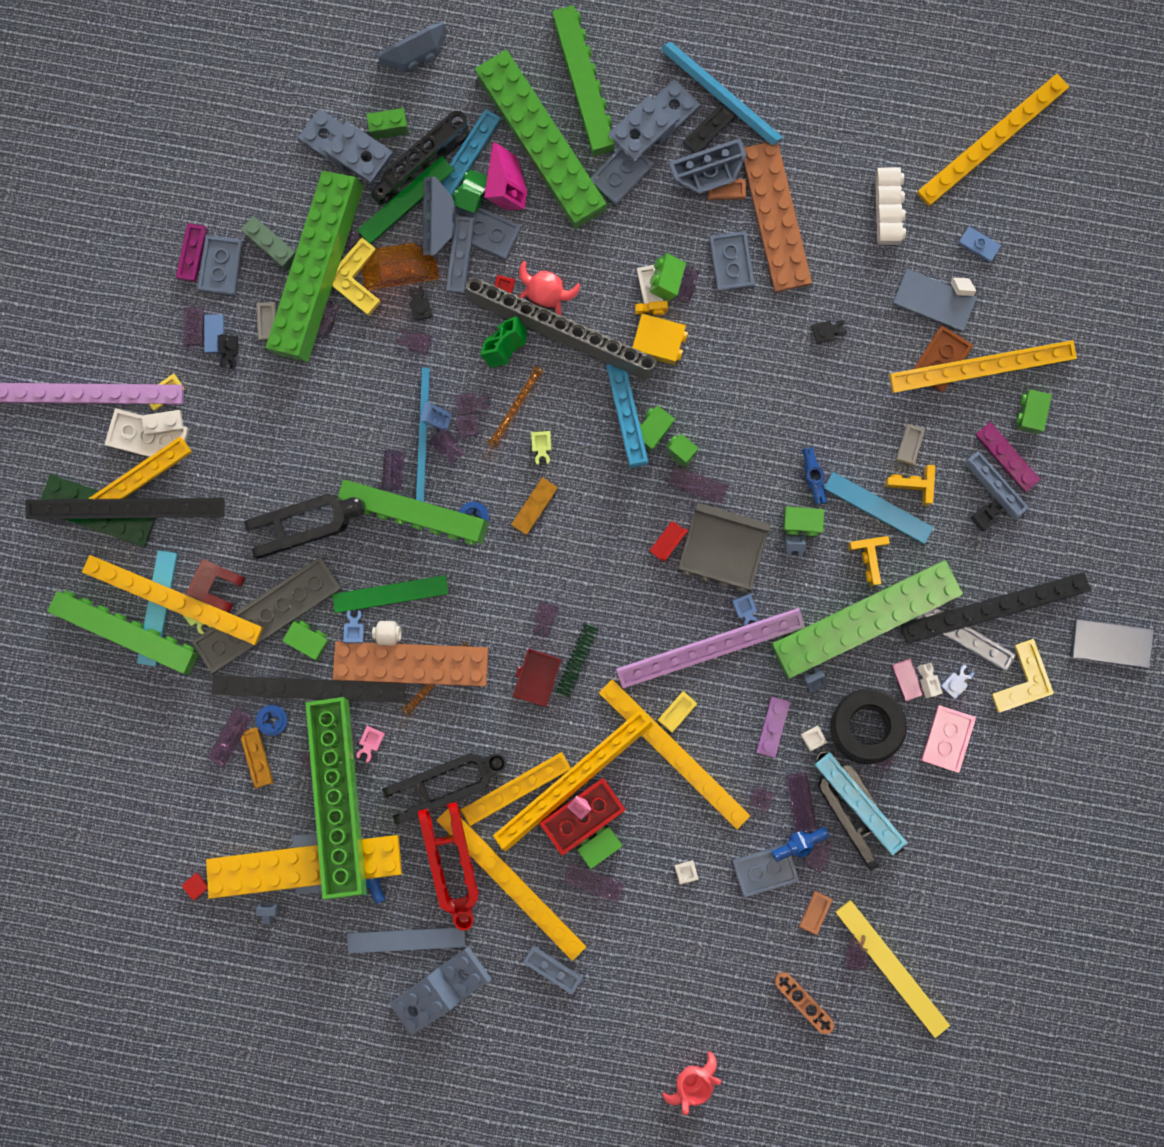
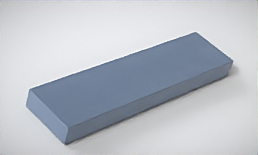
(460, 254)
(996, 485)

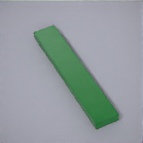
(403, 202)
(390, 594)

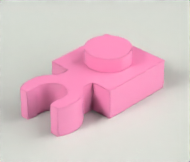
(371, 741)

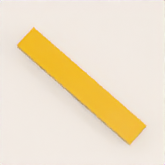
(145, 471)
(515, 789)

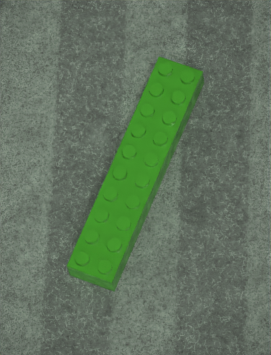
(540, 139)
(315, 266)
(866, 619)
(335, 799)

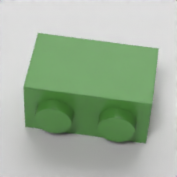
(387, 123)
(667, 277)
(1033, 411)
(655, 426)
(681, 450)
(803, 520)
(305, 640)
(599, 846)

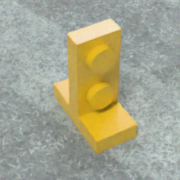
(916, 483)
(869, 556)

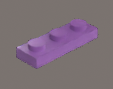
(773, 727)

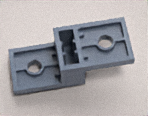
(654, 120)
(345, 146)
(440, 991)

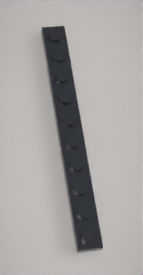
(124, 508)
(995, 608)
(308, 688)

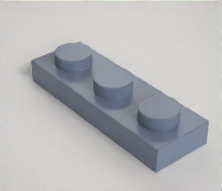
(552, 969)

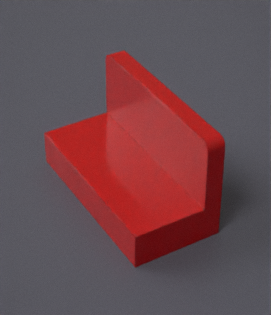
(668, 541)

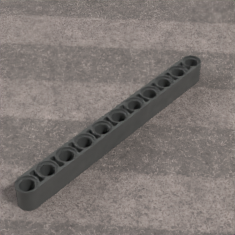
(553, 321)

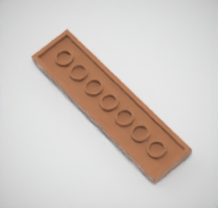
(776, 217)
(411, 664)

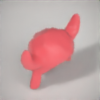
(545, 289)
(694, 1085)

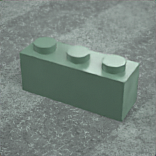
(269, 243)

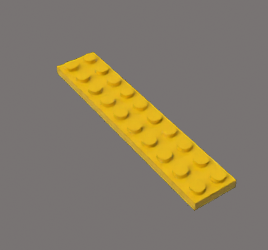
(292, 868)

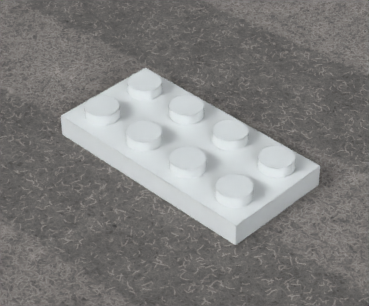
(128, 435)

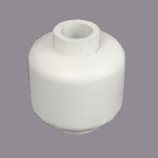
(387, 633)

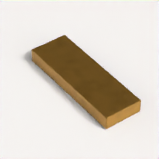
(534, 506)
(256, 758)

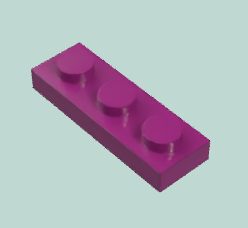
(191, 252)

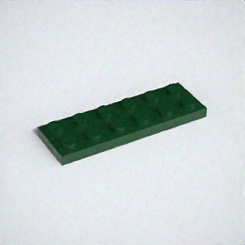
(128, 529)

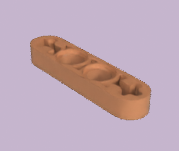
(804, 1002)

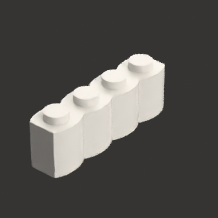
(888, 206)

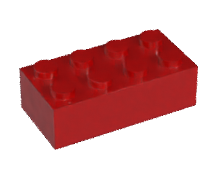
(568, 830)

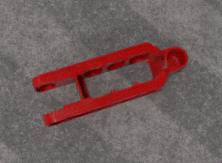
(461, 907)

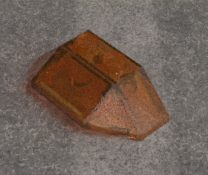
(399, 266)

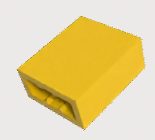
(660, 338)

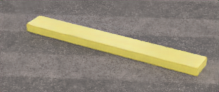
(893, 969)

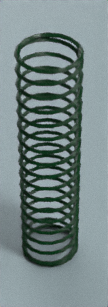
(578, 655)

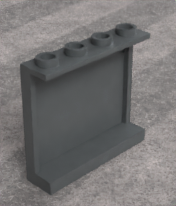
(723, 548)

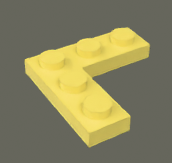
(347, 271)
(1035, 674)

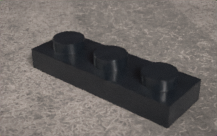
(709, 129)

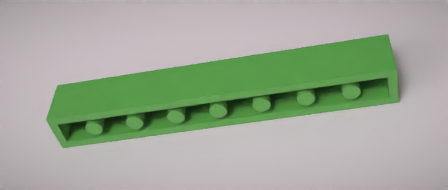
(583, 79)
(417, 513)
(123, 632)

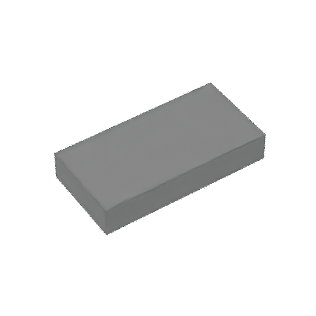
(265, 317)
(910, 444)

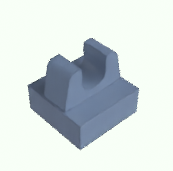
(795, 543)
(816, 680)
(267, 911)

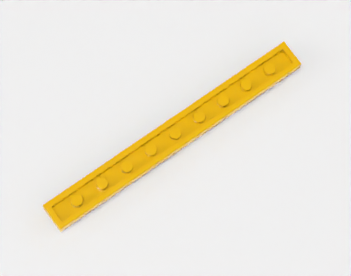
(992, 140)
(982, 366)
(172, 600)
(678, 757)
(572, 780)
(517, 890)

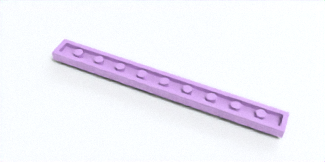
(91, 393)
(710, 648)

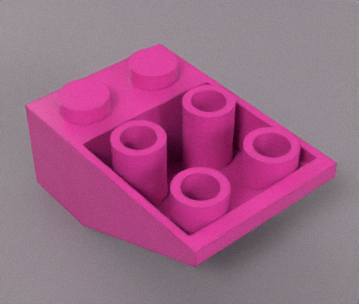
(505, 180)

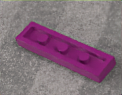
(1007, 457)

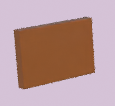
(944, 349)

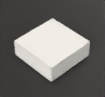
(963, 286)
(813, 738)
(686, 872)

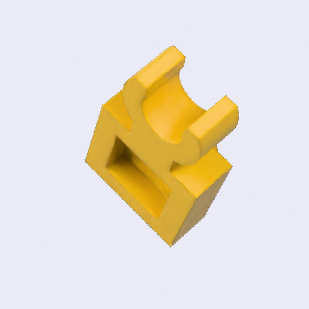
(656, 308)

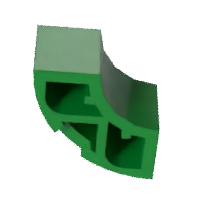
(471, 191)
(501, 345)

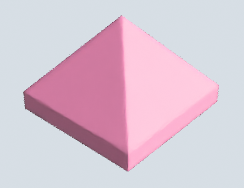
(579, 807)

